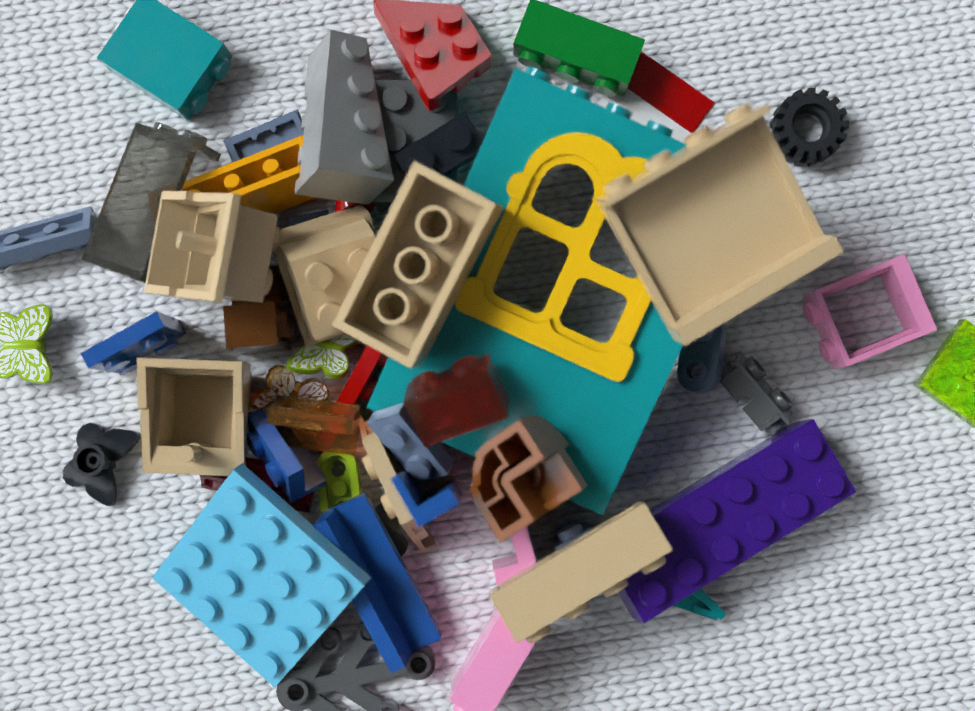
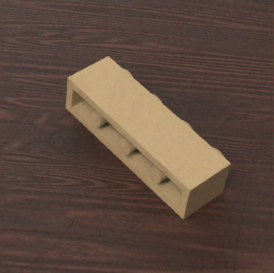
(580, 572)

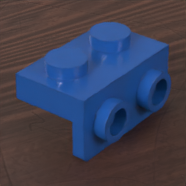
(286, 466)

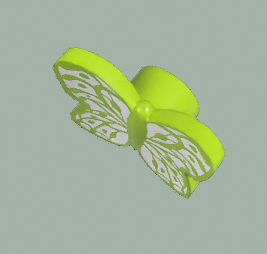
(25, 344)
(323, 356)

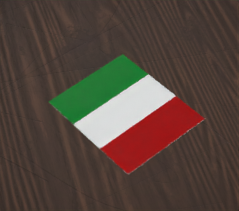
(662, 98)

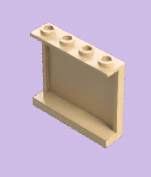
(716, 224)

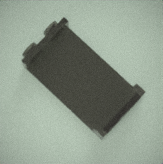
(152, 163)

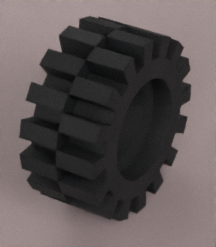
(827, 113)

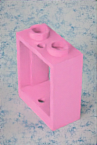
(906, 301)

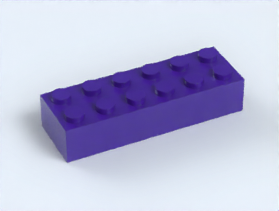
(738, 514)

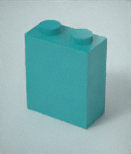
(166, 57)

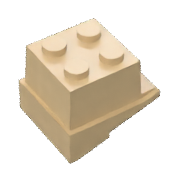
(211, 248)
(320, 265)
(193, 415)

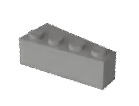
(343, 124)

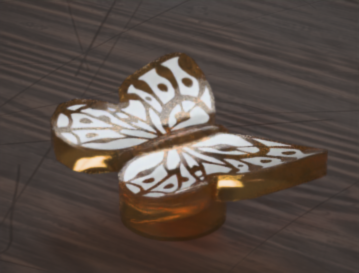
(283, 382)

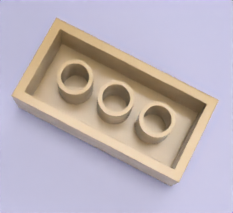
(417, 266)

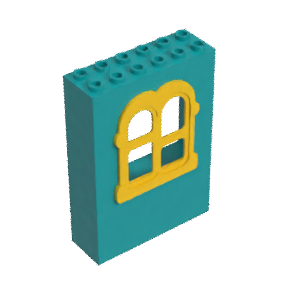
(583, 387)

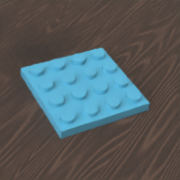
(260, 575)

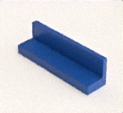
(424, 507)
(390, 599)

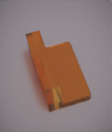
(316, 424)

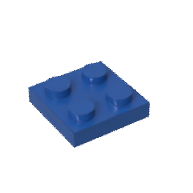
(120, 352)

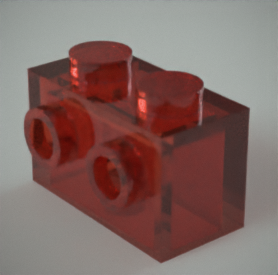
(456, 399)

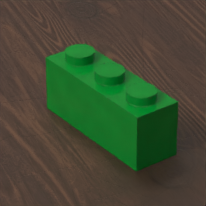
(577, 48)

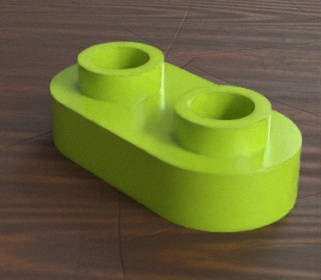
(338, 488)

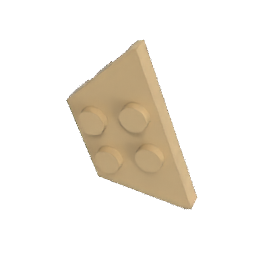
(383, 465)

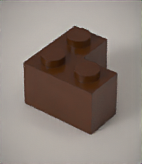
(261, 325)

